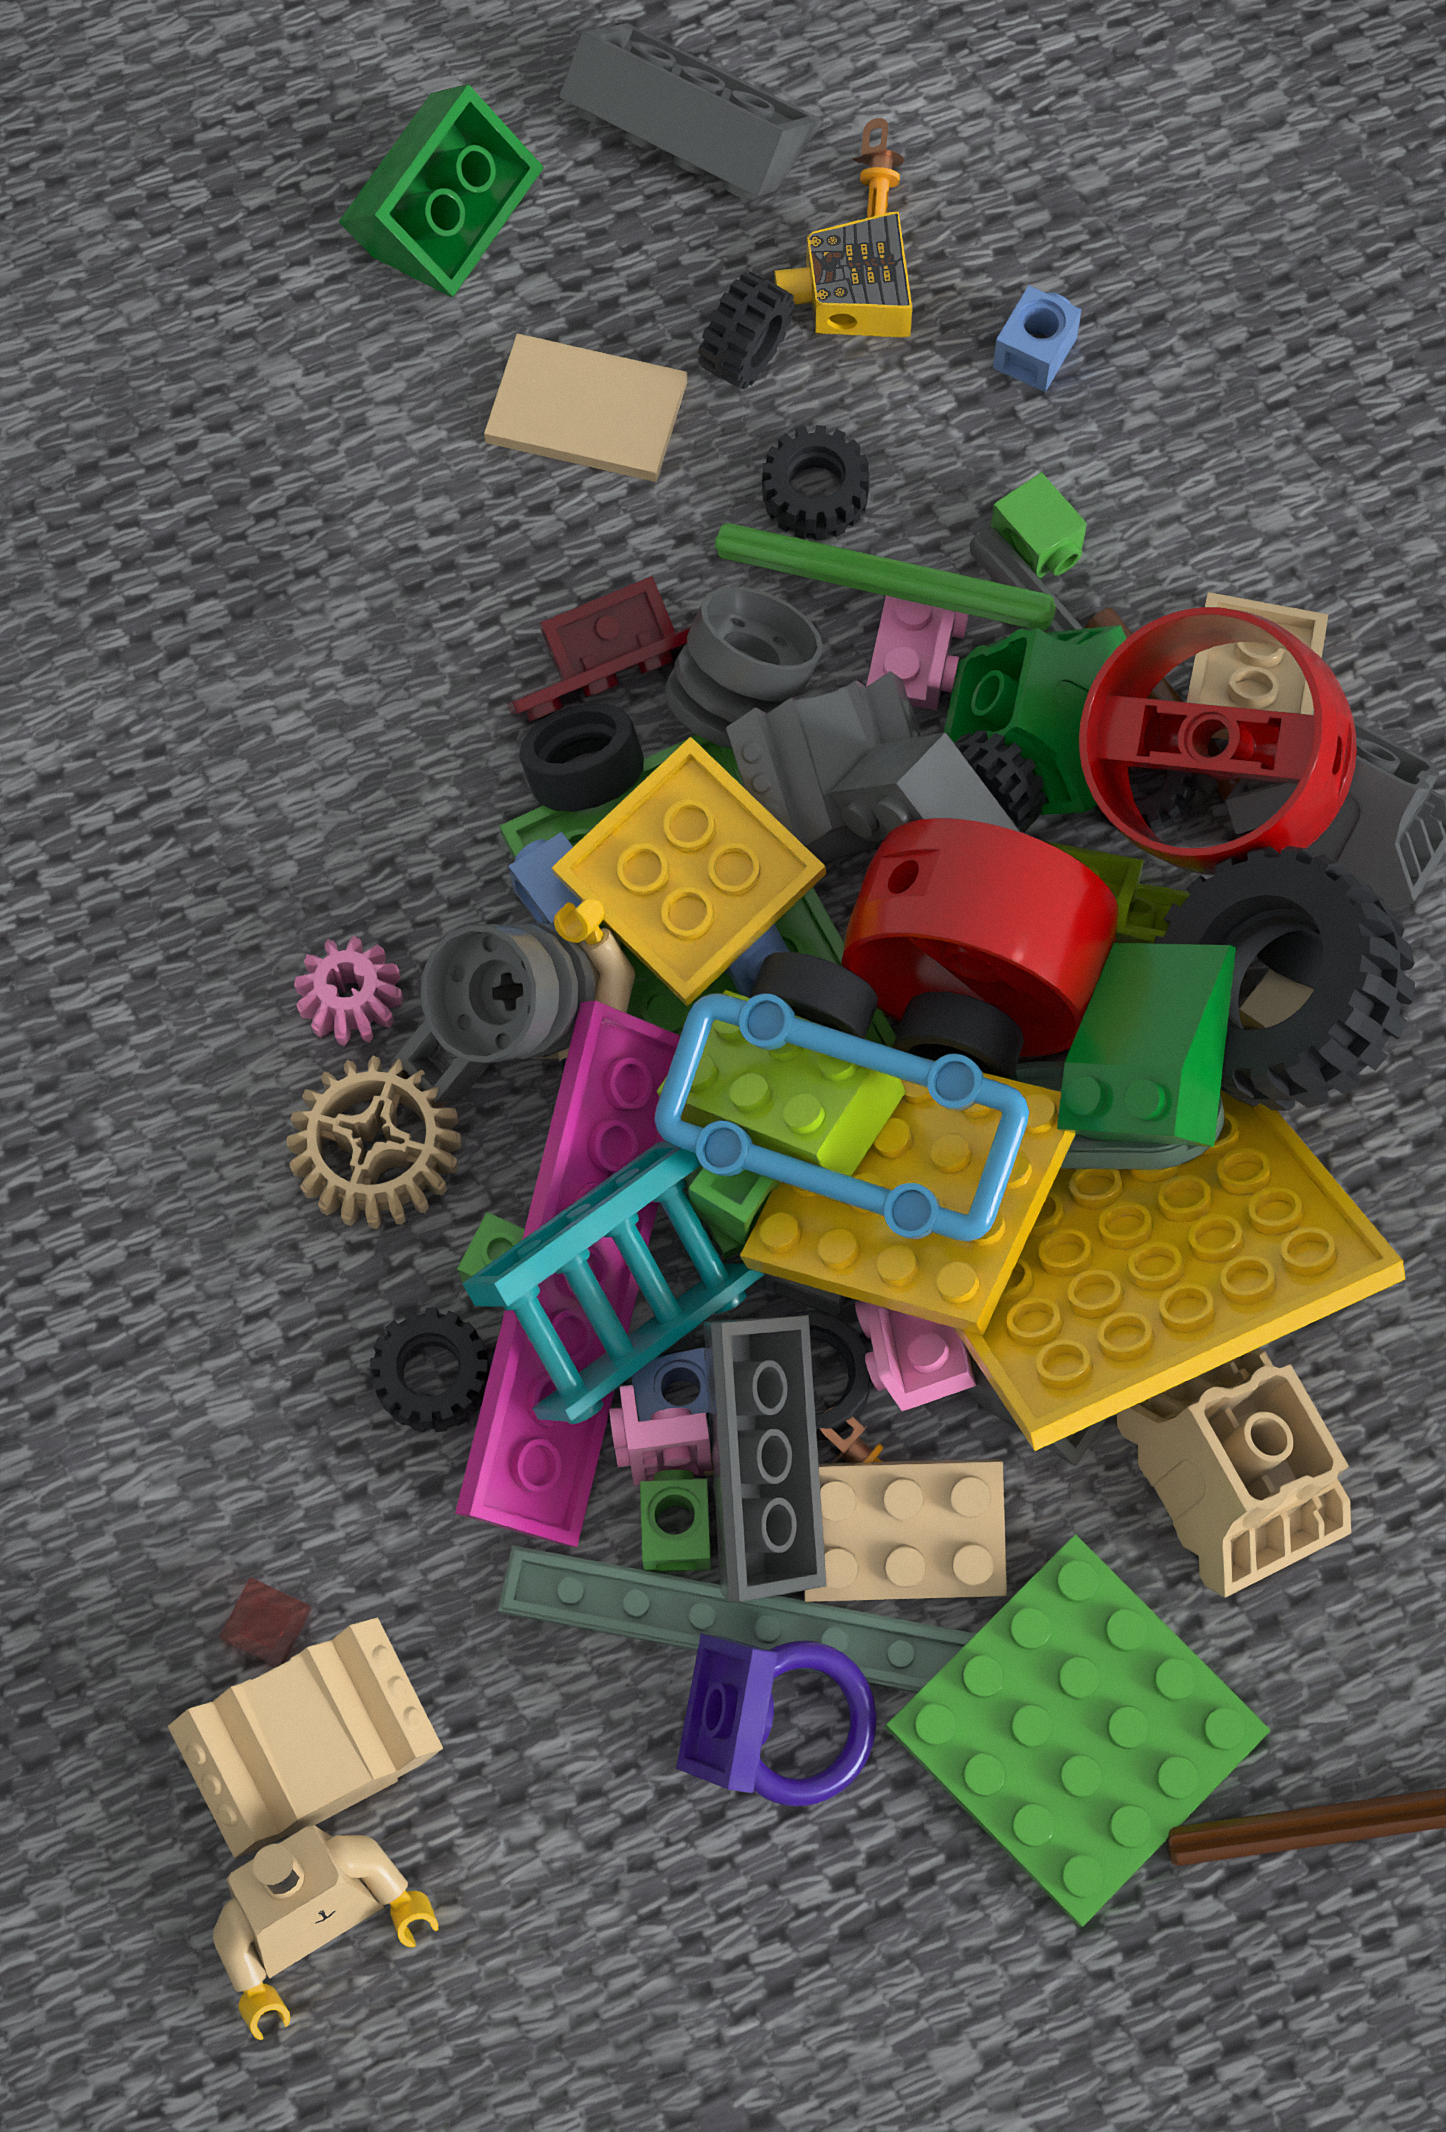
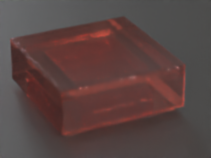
(265, 1623)

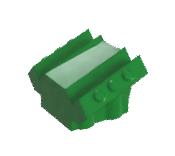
(1035, 696)

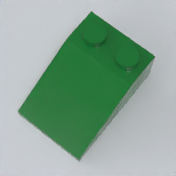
(1151, 1046)

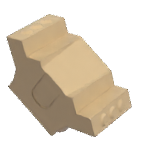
(1242, 1469)
(306, 1738)

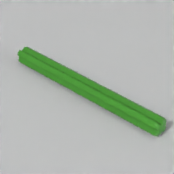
(886, 576)

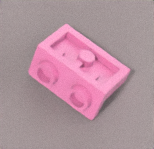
(916, 647)
(913, 1356)
(667, 1442)

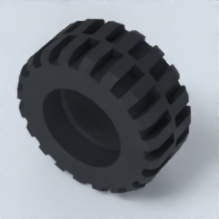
(1359, 981)

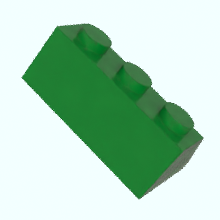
(442, 190)

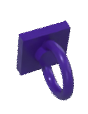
(734, 1711)

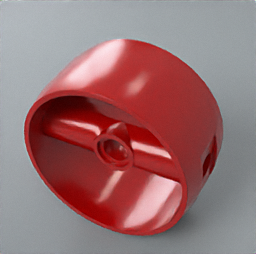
(1129, 730)
(983, 919)

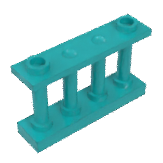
(563, 1248)

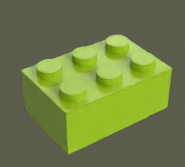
(791, 1098)

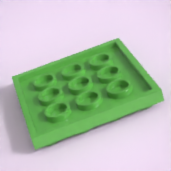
(1077, 1730)

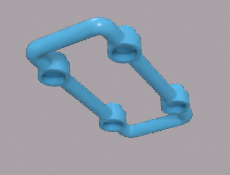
(907, 1209)

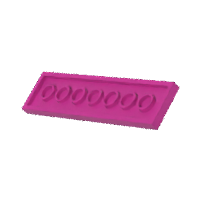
(533, 1470)

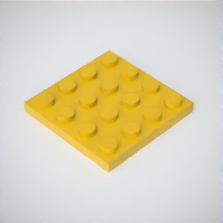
(934, 1276)

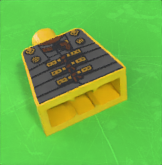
(855, 279)

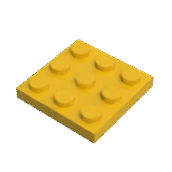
(689, 870)

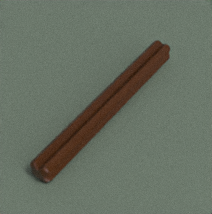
(1307, 1827)

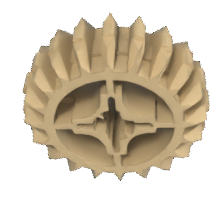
(348, 1131)

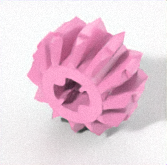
(329, 974)

